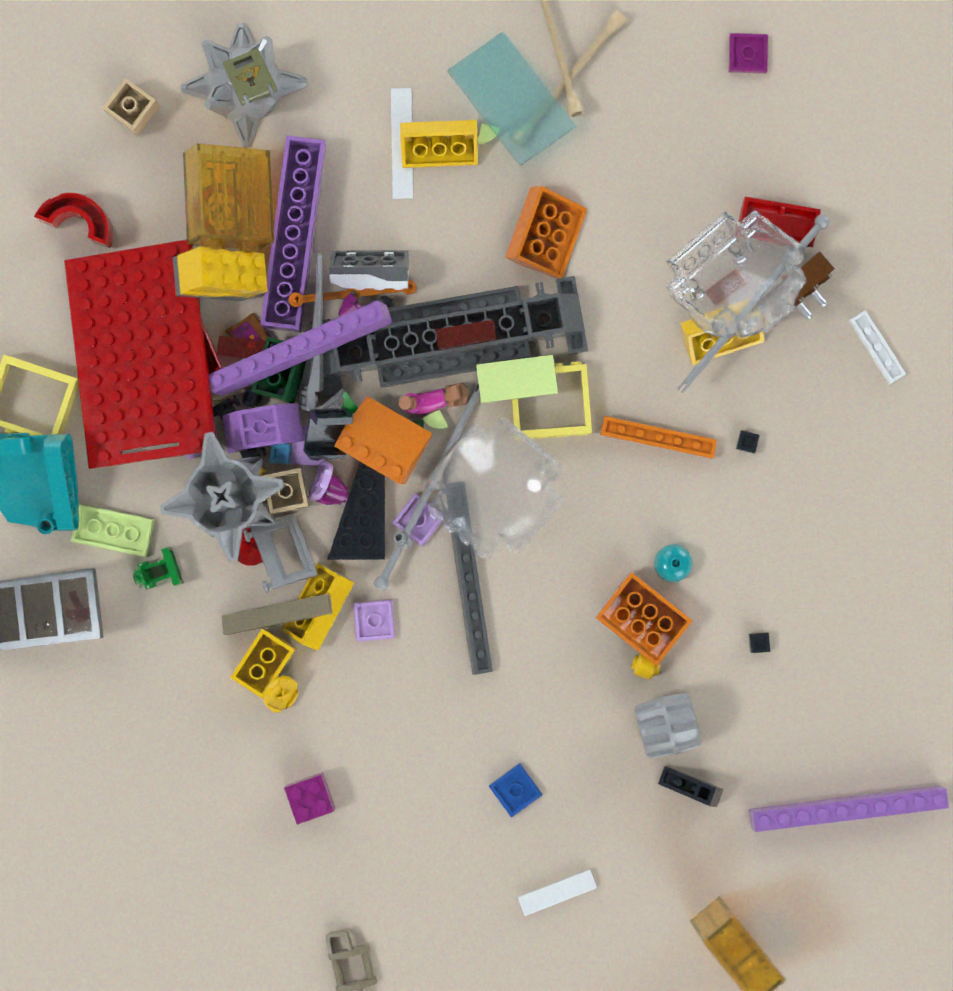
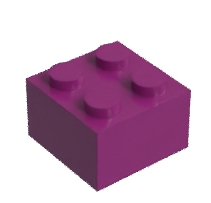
(309, 798)

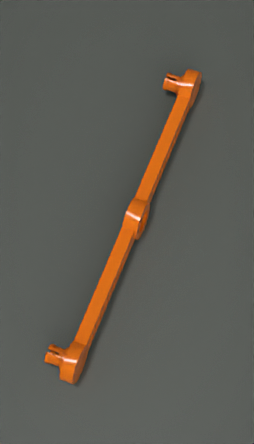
(297, 299)

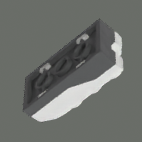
(370, 269)

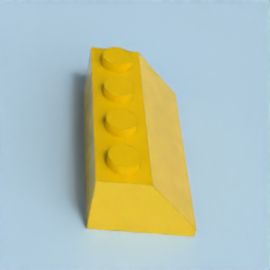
(439, 143)
(700, 342)
(313, 631)

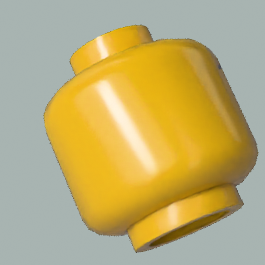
(643, 667)

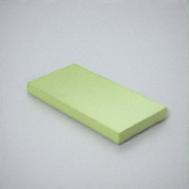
(517, 379)
(113, 530)

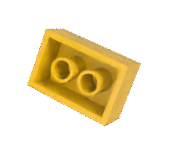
(263, 662)

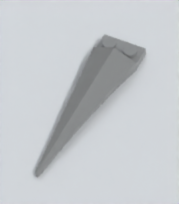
(313, 373)

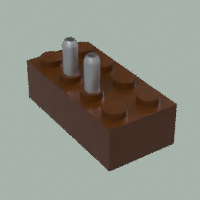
(816, 271)

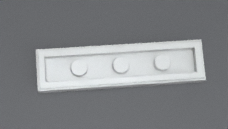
(877, 347)
(557, 892)

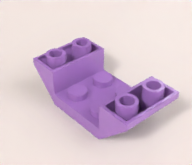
(262, 427)

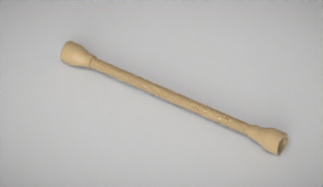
(615, 22)
(574, 105)

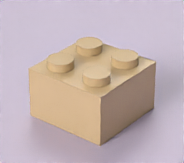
(131, 107)
(293, 494)

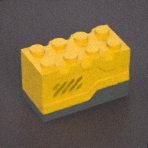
(219, 274)

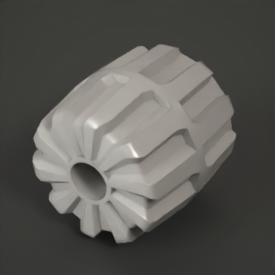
(668, 725)

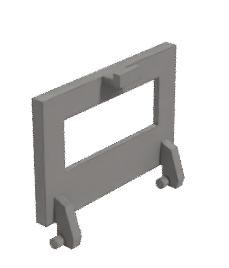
(271, 557)

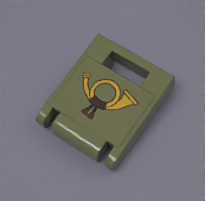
(251, 78)

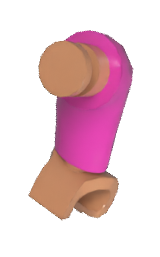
(430, 401)

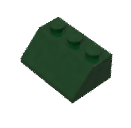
(282, 385)

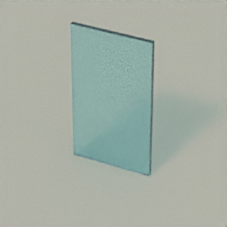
(511, 98)

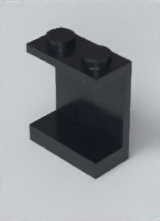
(323, 432)

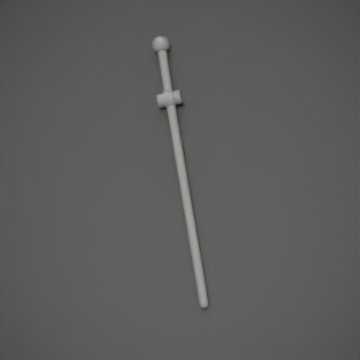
(821, 223)
(403, 539)

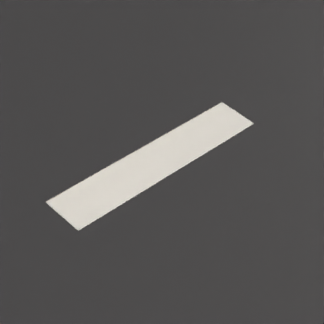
(400, 112)

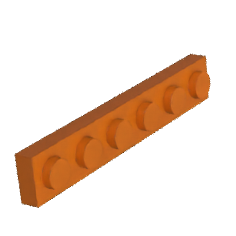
(658, 437)

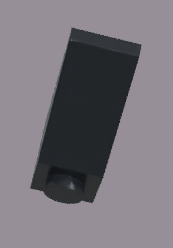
(691, 786)

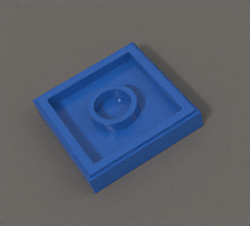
(515, 790)

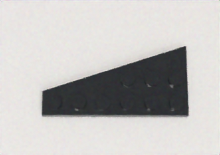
(363, 519)

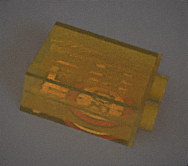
(228, 197)
(736, 948)

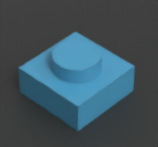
(280, 454)

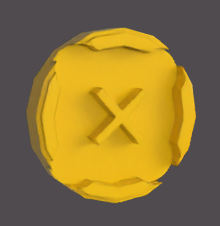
(280, 694)

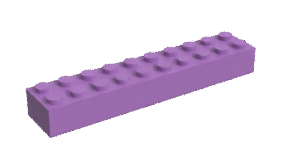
(293, 232)

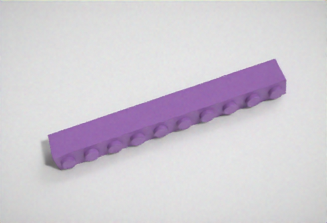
(300, 348)
(848, 808)

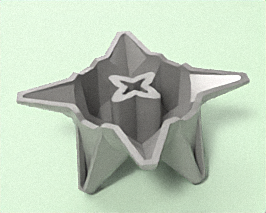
(219, 93)
(224, 496)

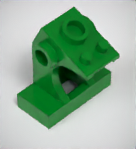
(144, 577)

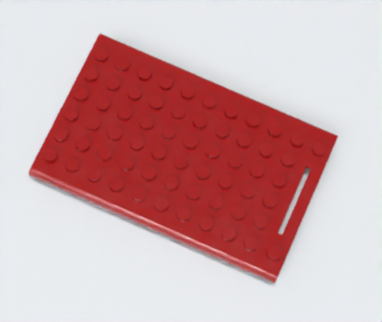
(138, 356)

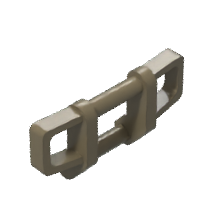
(352, 951)

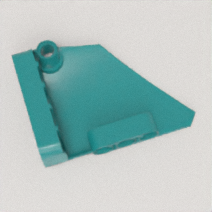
(39, 481)

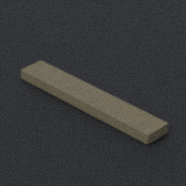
(277, 614)

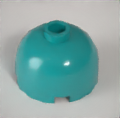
(664, 560)

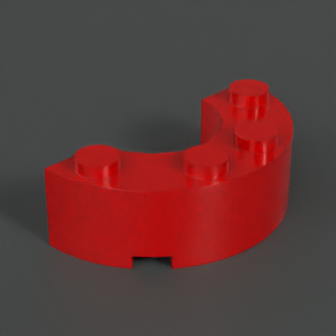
(70, 205)

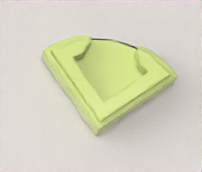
(486, 134)
(435, 420)

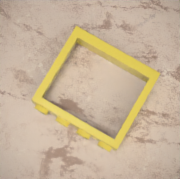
(66, 405)
(566, 431)

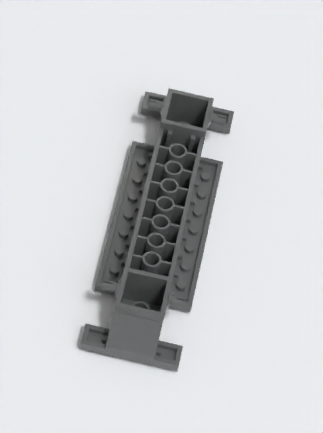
(409, 345)

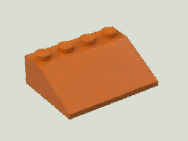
(546, 232)
(384, 440)
(643, 618)

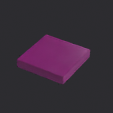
(748, 53)

